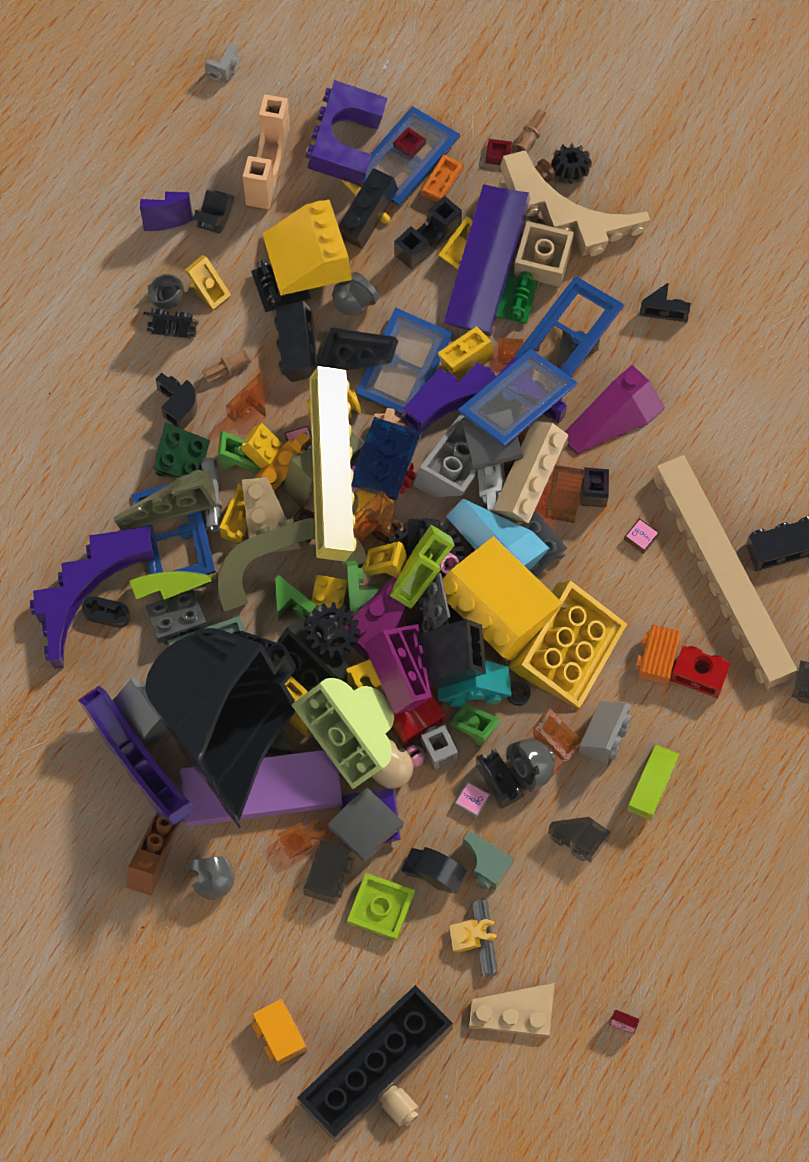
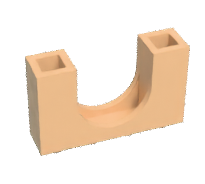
(262, 171)

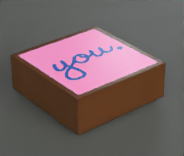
(641, 536)

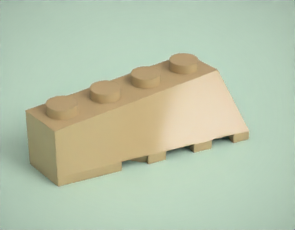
(531, 472)

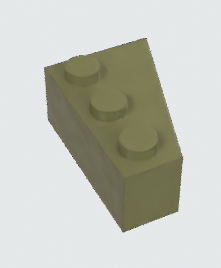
(300, 474)

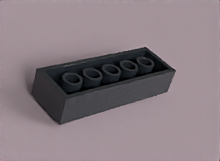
(375, 1063)

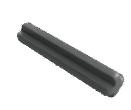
(487, 949)

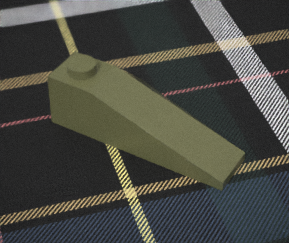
(179, 498)

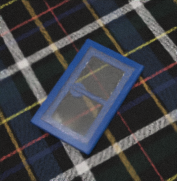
(407, 171)
(412, 363)
(517, 397)

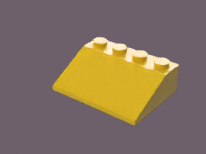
(307, 249)
(501, 596)
(570, 646)

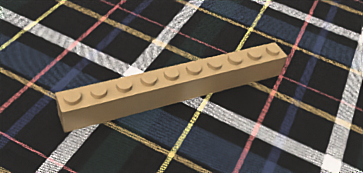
(725, 573)

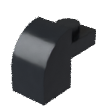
(214, 211)
(182, 401)
(435, 868)

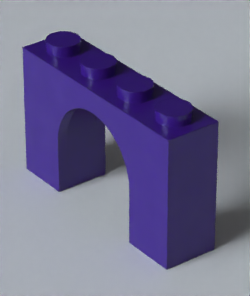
(328, 153)

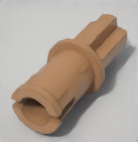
(531, 131)
(226, 366)

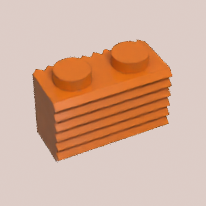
(659, 654)

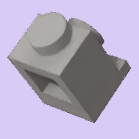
(443, 756)

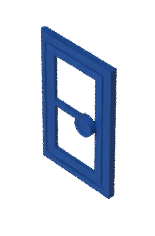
(583, 341)
(186, 531)

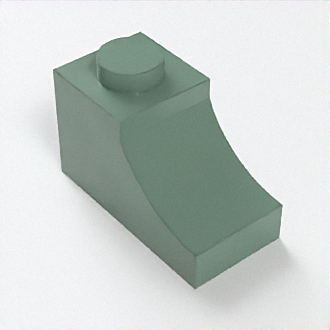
(490, 861)

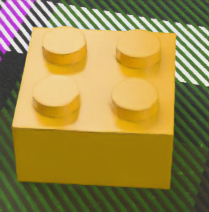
(261, 445)
(329, 590)

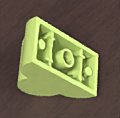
(349, 726)

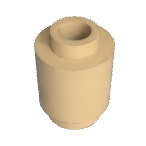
(399, 1106)

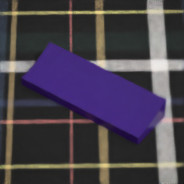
(487, 259)

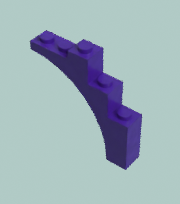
(445, 394)
(78, 578)
(134, 757)

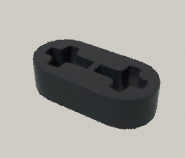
(105, 617)

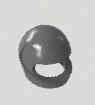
(354, 295)
(215, 877)

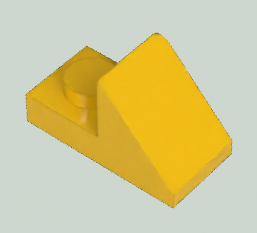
(206, 282)
(386, 559)

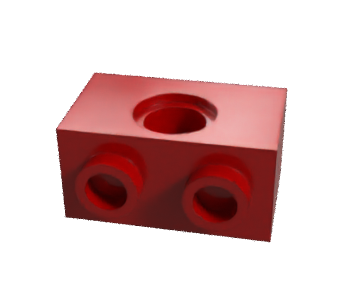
(707, 683)

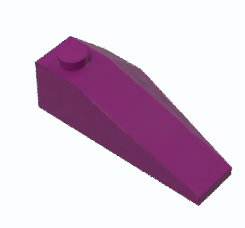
(621, 407)

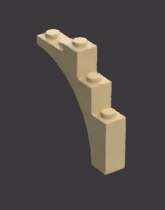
(590, 227)

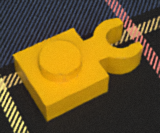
(468, 934)

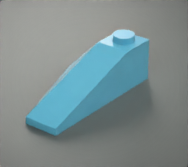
(480, 525)

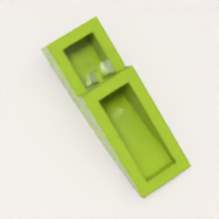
(422, 566)
(169, 583)
(653, 782)

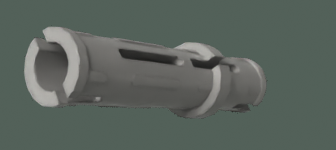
(213, 517)

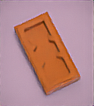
(442, 178)

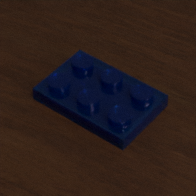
(385, 458)

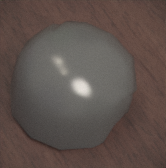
(166, 291)

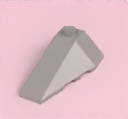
(448, 466)

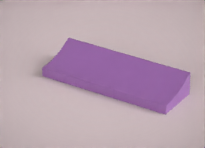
(281, 787)

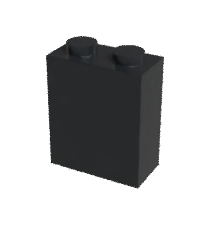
(453, 653)

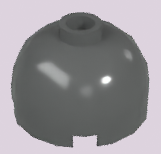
(531, 763)

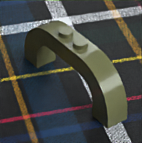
(230, 574)

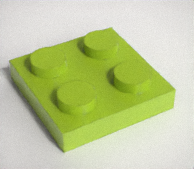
(381, 906)

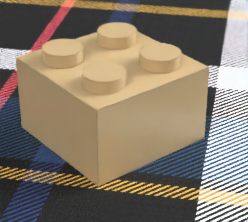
(544, 253)

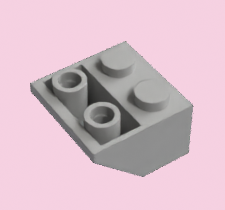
(139, 712)
(604, 732)

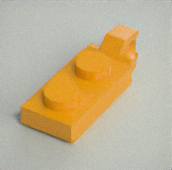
(279, 467)

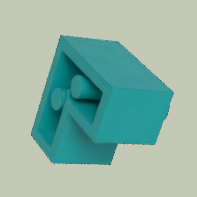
(488, 687)

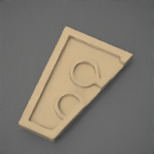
(262, 507)
(516, 1012)

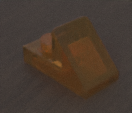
(251, 395)
(373, 514)
(556, 735)

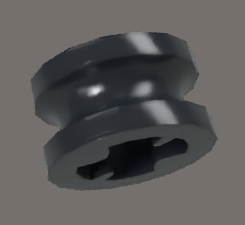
(522, 700)

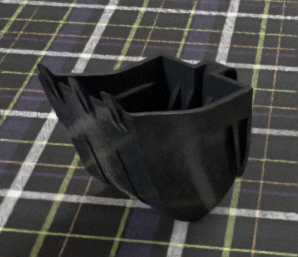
(223, 706)

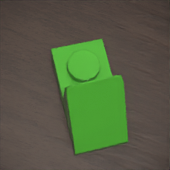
(231, 454)
(358, 594)
(290, 597)
(475, 723)

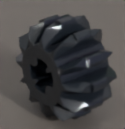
(580, 163)

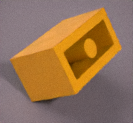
(279, 1033)

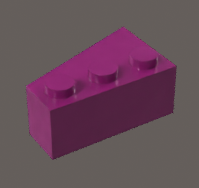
(378, 615)
(399, 667)

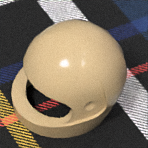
(397, 771)

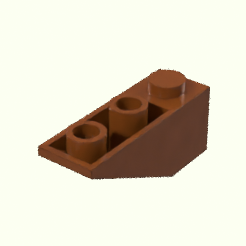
(151, 855)

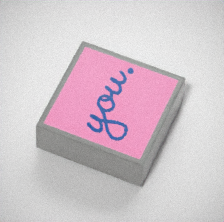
(472, 799)

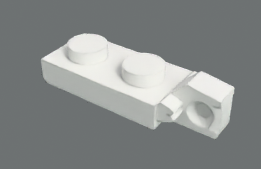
(491, 482)

